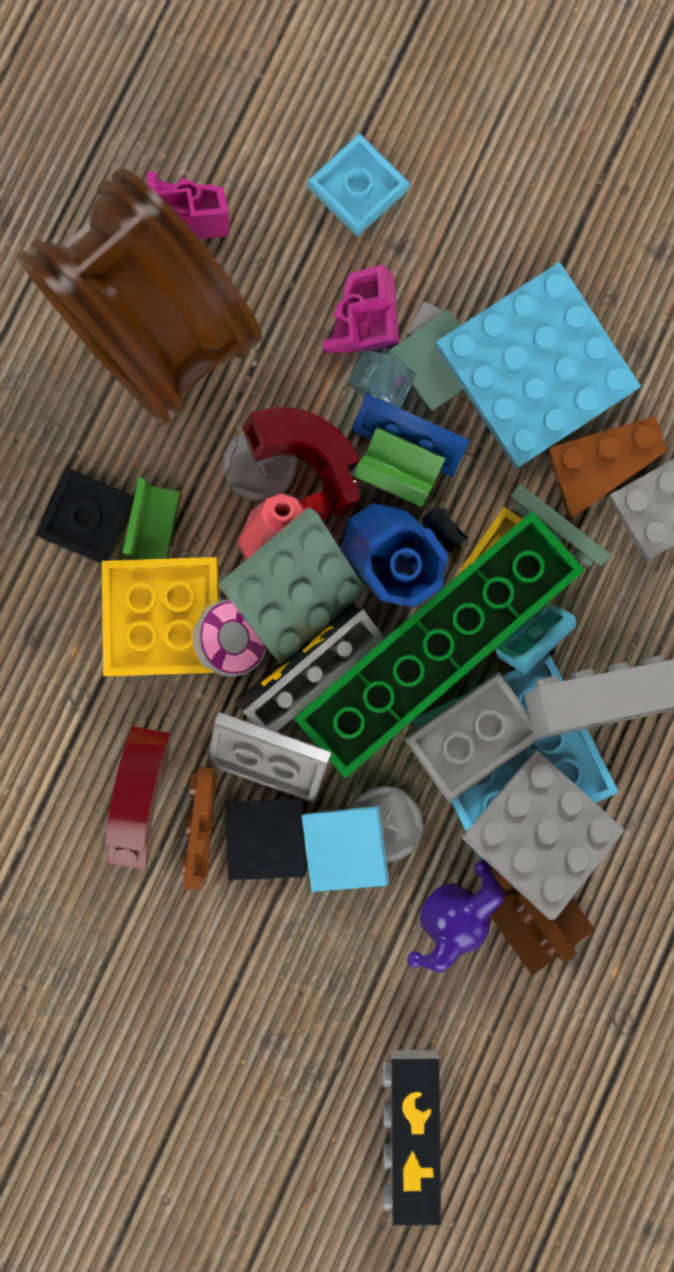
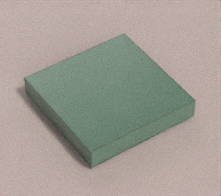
(434, 379)

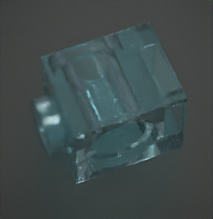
(382, 377)

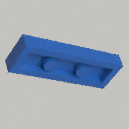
(380, 414)

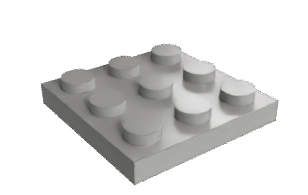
(543, 835)

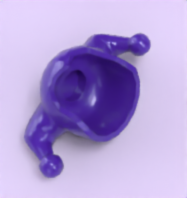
(457, 920)

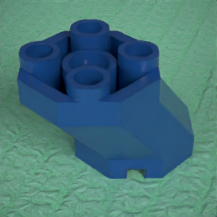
(394, 555)

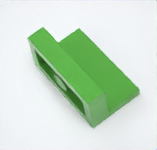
(399, 467)
(151, 522)

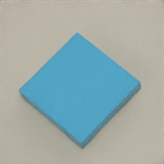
(358, 185)
(345, 849)

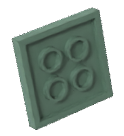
(293, 586)

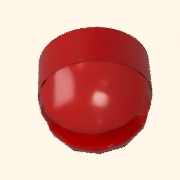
(319, 503)

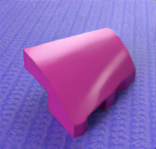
(197, 205)
(366, 313)

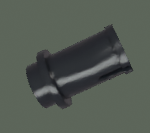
(444, 528)

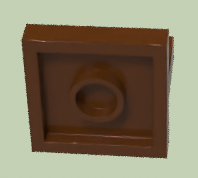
(535, 936)

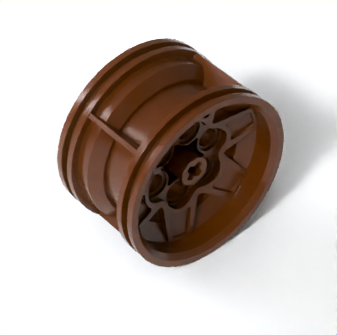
(144, 295)

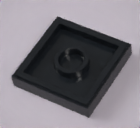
(86, 516)
(265, 839)

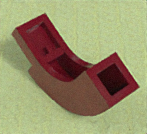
(311, 439)
(135, 797)

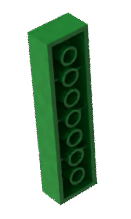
(439, 644)

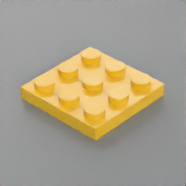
(153, 612)

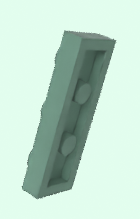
(586, 548)

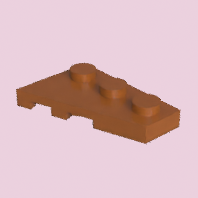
(602, 461)
(199, 828)

